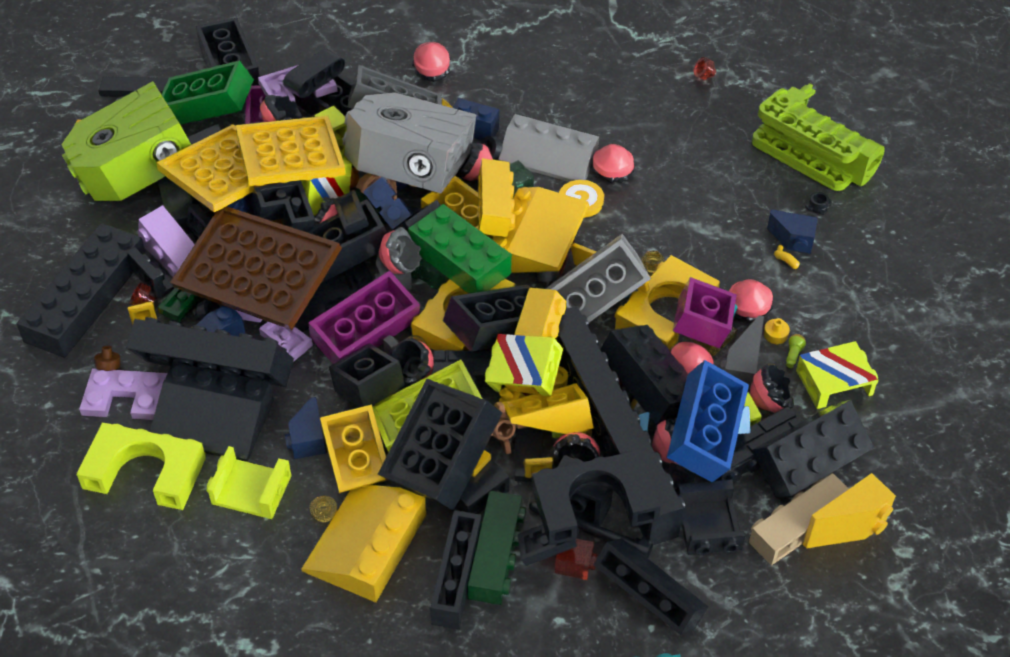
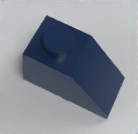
(793, 230)
(306, 432)

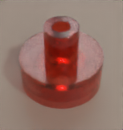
(704, 68)
(141, 295)

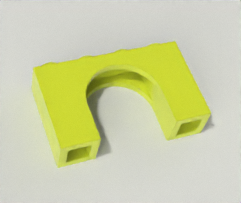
(118, 444)

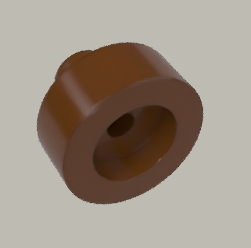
(107, 359)

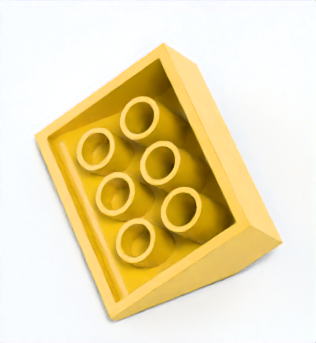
(542, 229)
(367, 539)

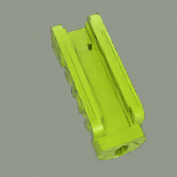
(814, 141)

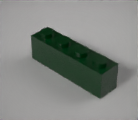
(495, 548)

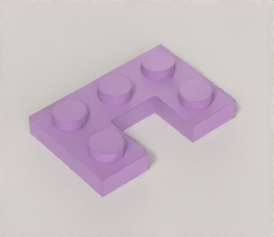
(273, 85)
(292, 340)
(105, 385)

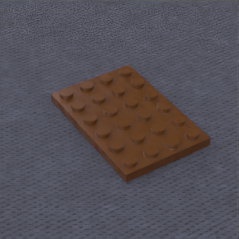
(256, 266)

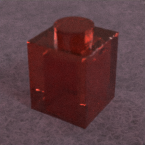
(576, 561)

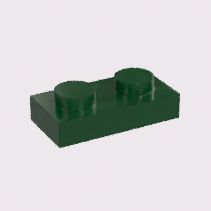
(177, 304)

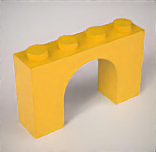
(665, 282)
(430, 322)

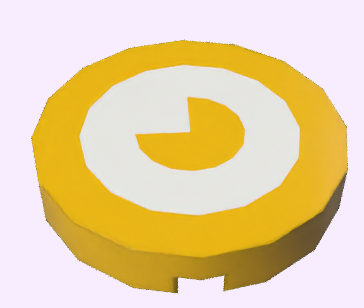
(585, 191)

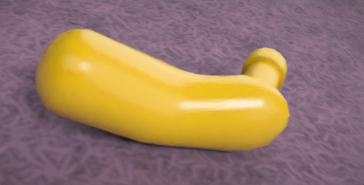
(787, 257)

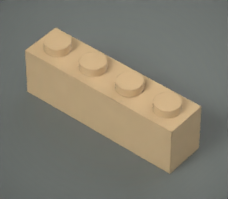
(789, 523)

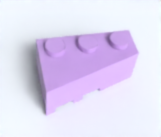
(164, 239)

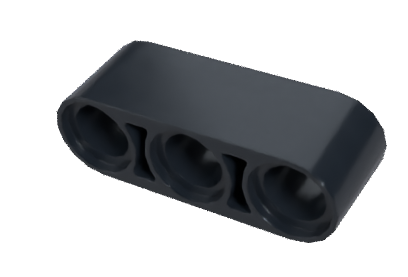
(313, 73)

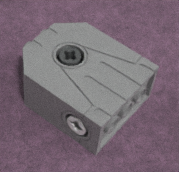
(408, 139)

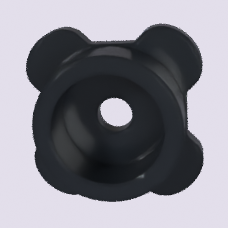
(818, 203)

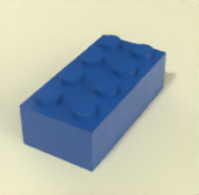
(708, 421)

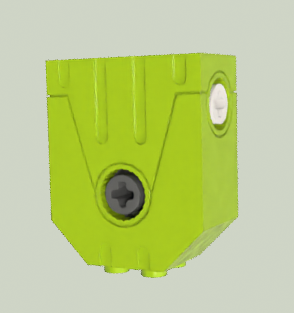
(119, 145)

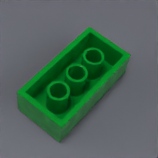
(208, 92)
(460, 250)

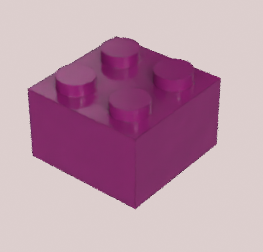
(704, 312)

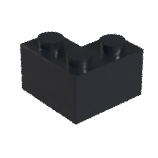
(284, 202)

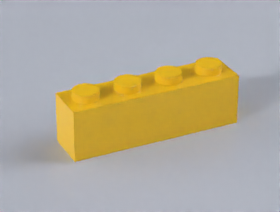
(495, 198)
(541, 319)

